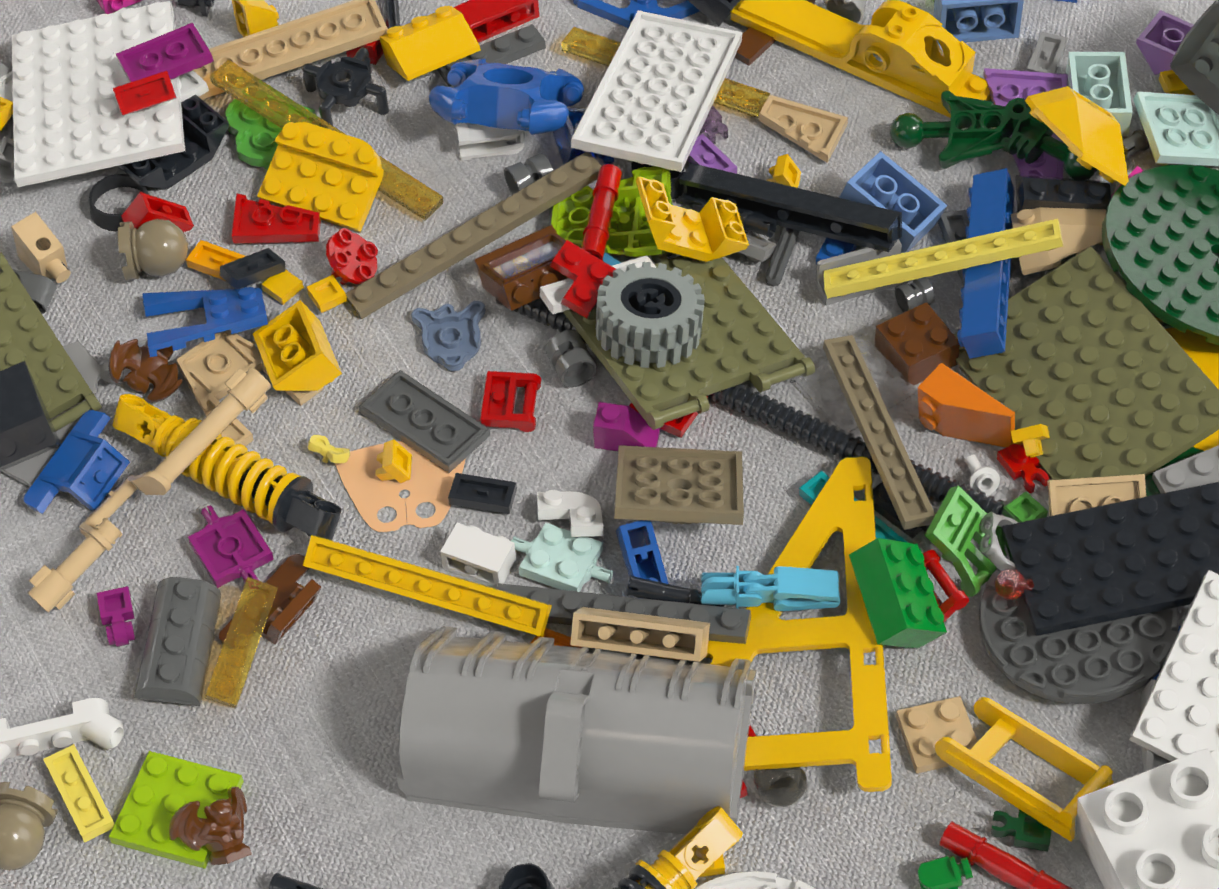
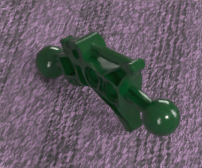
(1028, 134)

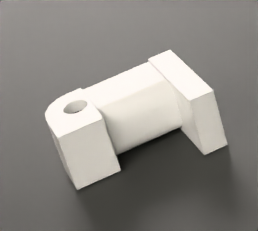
(486, 141)

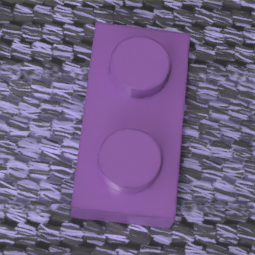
(708, 155)

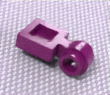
(115, 609)

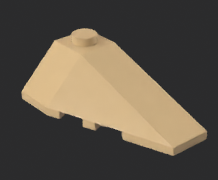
(1078, 229)

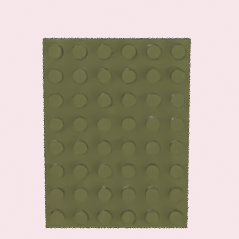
(1096, 375)

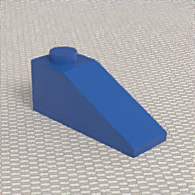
(641, 551)

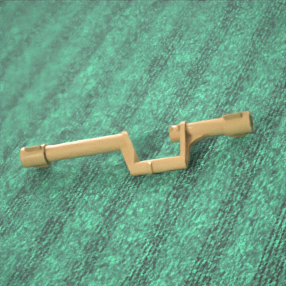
(55, 585)

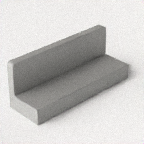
(852, 258)

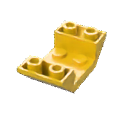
(693, 234)

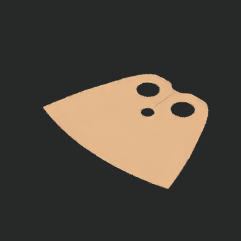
(370, 493)

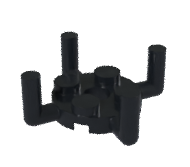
(347, 93)

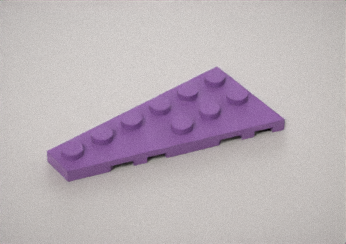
(1013, 84)

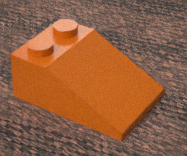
(963, 410)

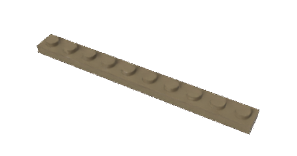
(473, 235)

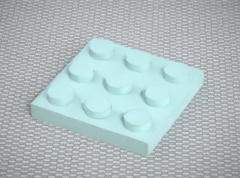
(1179, 128)

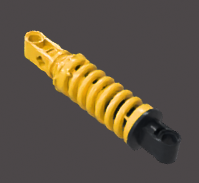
(233, 471)

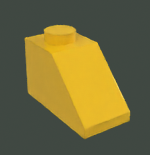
(254, 16)

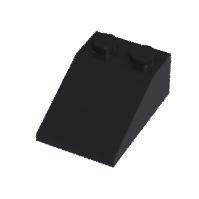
(23, 418)

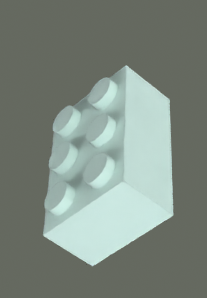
(1104, 81)

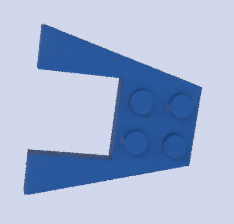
(223, 308)

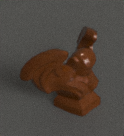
(144, 369)
(219, 832)

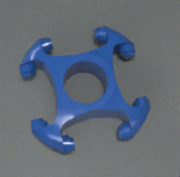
(507, 96)

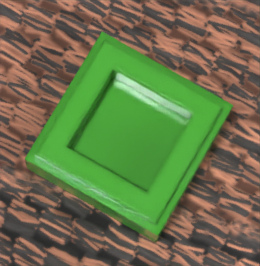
(1024, 509)

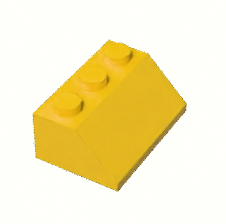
(428, 43)
(297, 351)

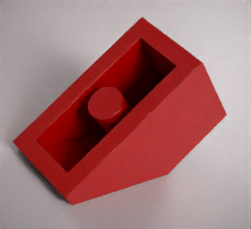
(148, 208)

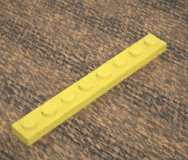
(943, 258)

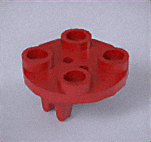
(351, 257)

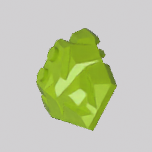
(629, 225)

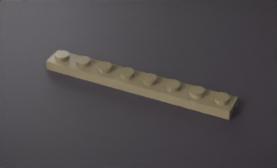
(879, 432)

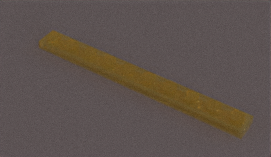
(282, 110)

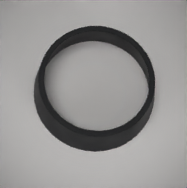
(104, 220)

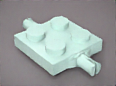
(561, 559)

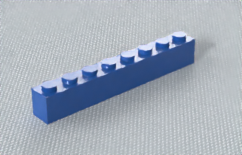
(987, 284)

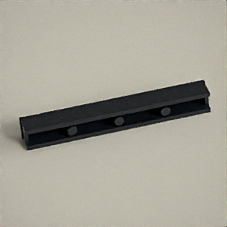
(796, 207)

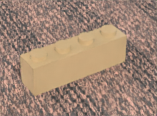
(640, 634)

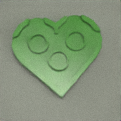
(253, 134)

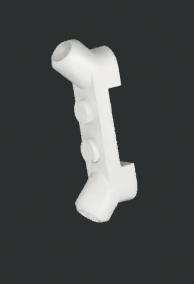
(88, 722)

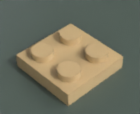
(928, 723)

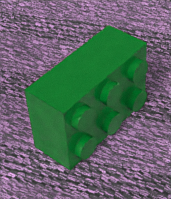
(898, 593)

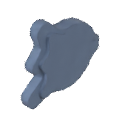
(449, 335)

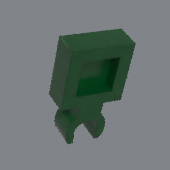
(1026, 830)

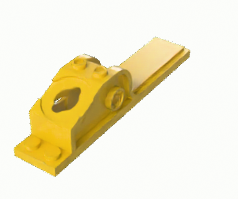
(897, 34)

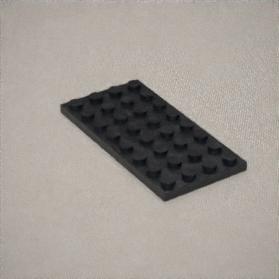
(1116, 558)

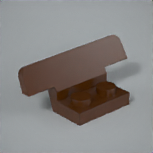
(290, 599)

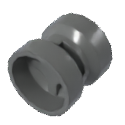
(914, 294)

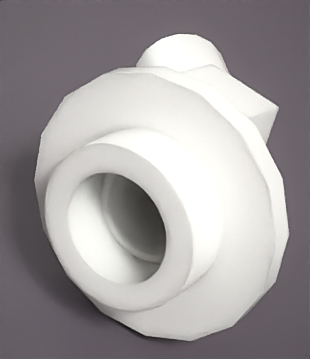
(982, 478)

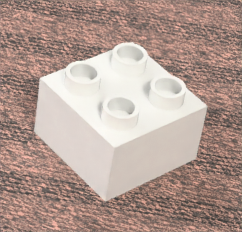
(1156, 827)

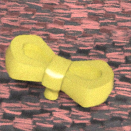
(321, 445)

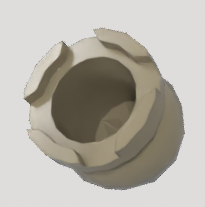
(154, 247)
(22, 825)

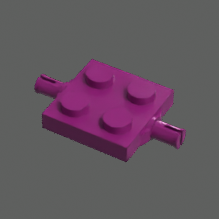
(229, 547)

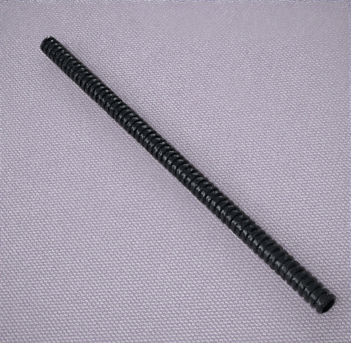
(793, 422)

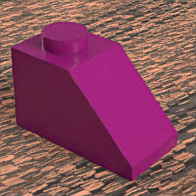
(621, 426)

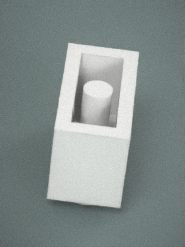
(478, 555)

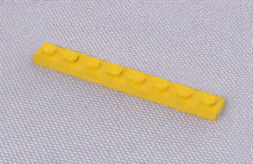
(427, 585)

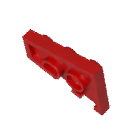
(273, 224)

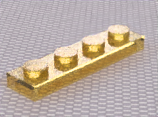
(241, 643)

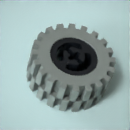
(649, 314)

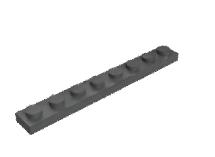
(725, 623)

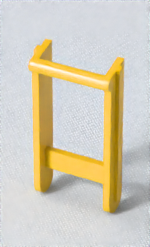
(1007, 726)

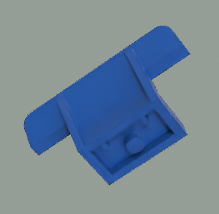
(80, 466)

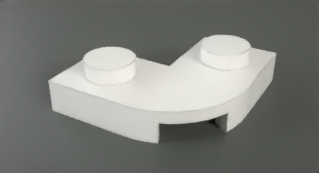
(578, 507)

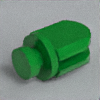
(943, 873)

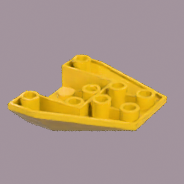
(1085, 129)

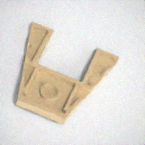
(213, 363)

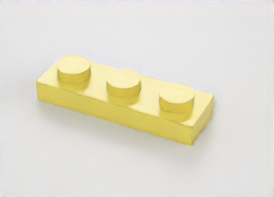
(79, 793)

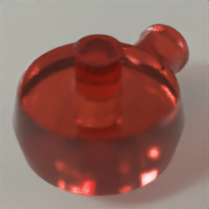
(1011, 584)

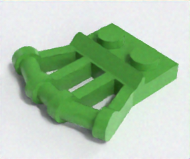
(951, 533)

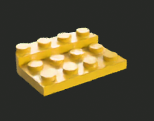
(323, 174)

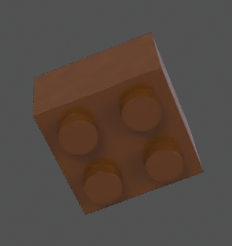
(917, 343)

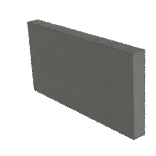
(424, 421)

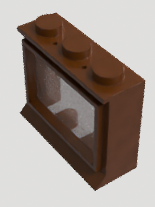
(522, 267)

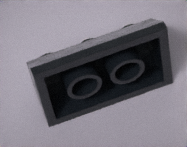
(1061, 193)

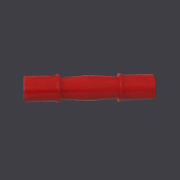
(601, 211)
(995, 861)

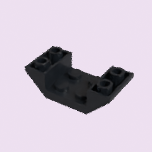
(202, 137)

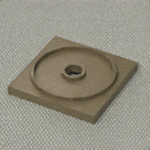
(679, 485)

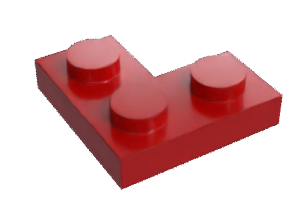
(586, 273)

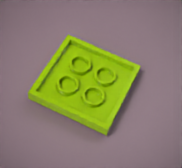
(157, 794)

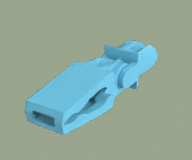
(787, 588)

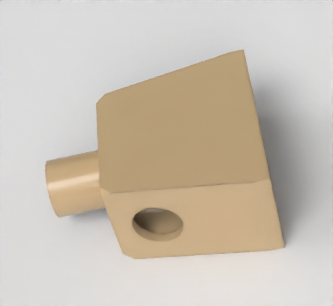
(40, 248)

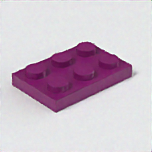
(171, 52)

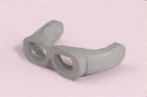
(993, 551)

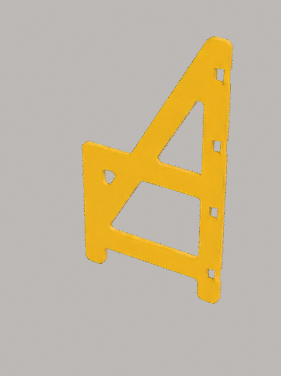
(767, 633)

